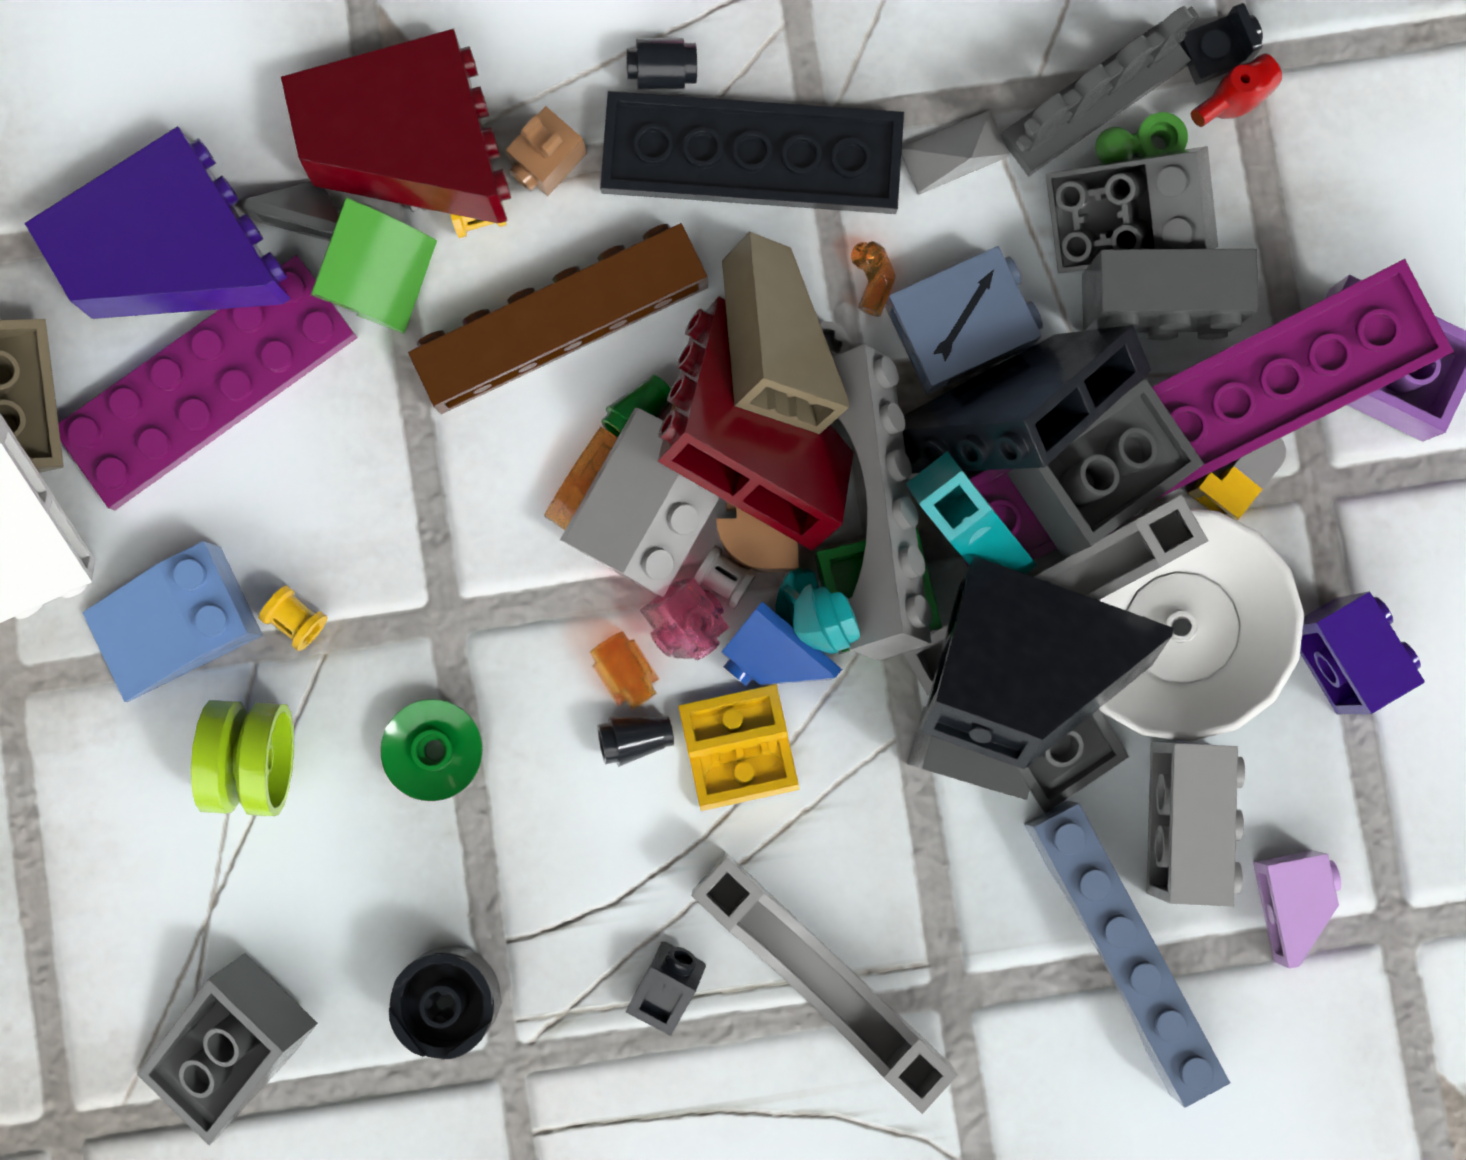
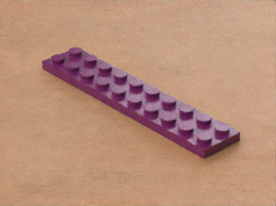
(1276, 381)

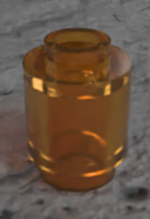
(624, 670)

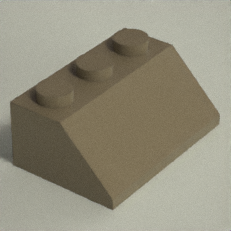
(29, 392)

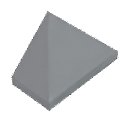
(954, 152)

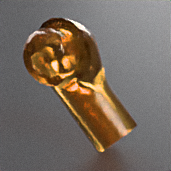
(879, 273)

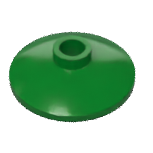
(406, 756)

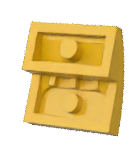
(738, 747)

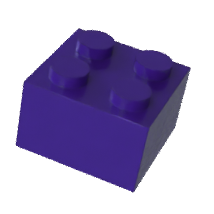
(1358, 654)

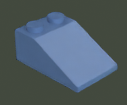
(171, 620)

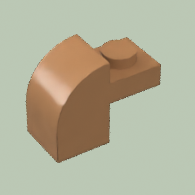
(756, 543)

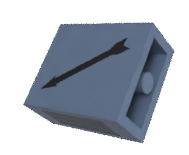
(964, 319)

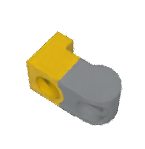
(1240, 481)

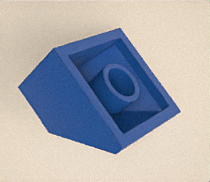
(773, 653)

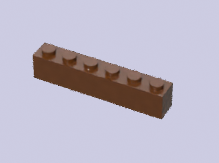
(559, 317)

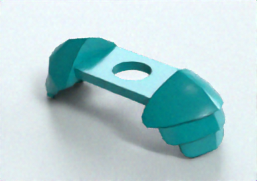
(818, 617)

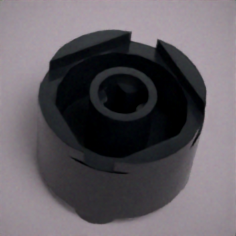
(449, 1031)

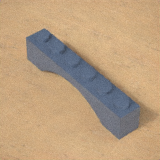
(1129, 953)

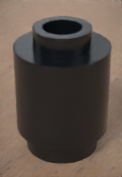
(662, 63)

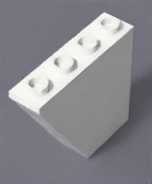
(38, 542)

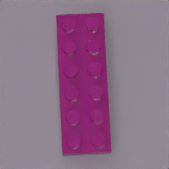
(201, 388)

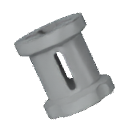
(725, 576)

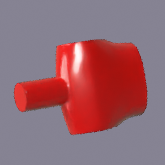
(1240, 90)

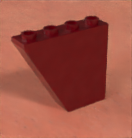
(400, 128)
(750, 460)

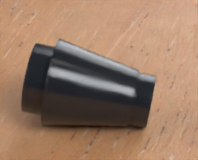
(633, 738)

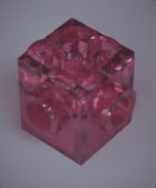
(685, 620)

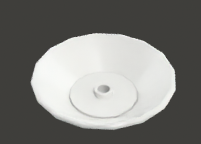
(1240, 638)

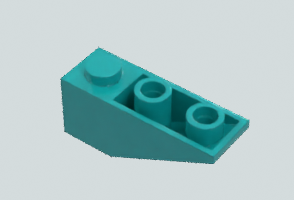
(966, 516)

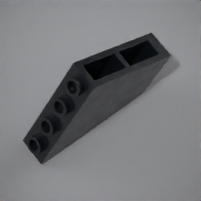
(1028, 404)
(1030, 663)

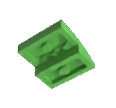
(374, 266)

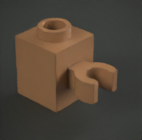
(545, 152)

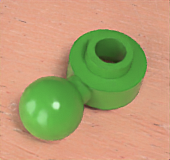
(1119, 144)

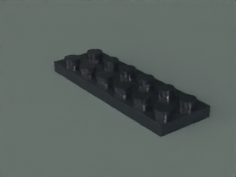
(752, 152)

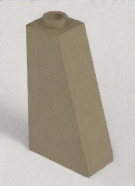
(776, 339)

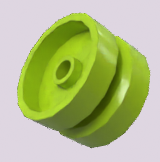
(242, 758)

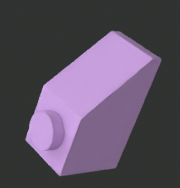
(1297, 901)

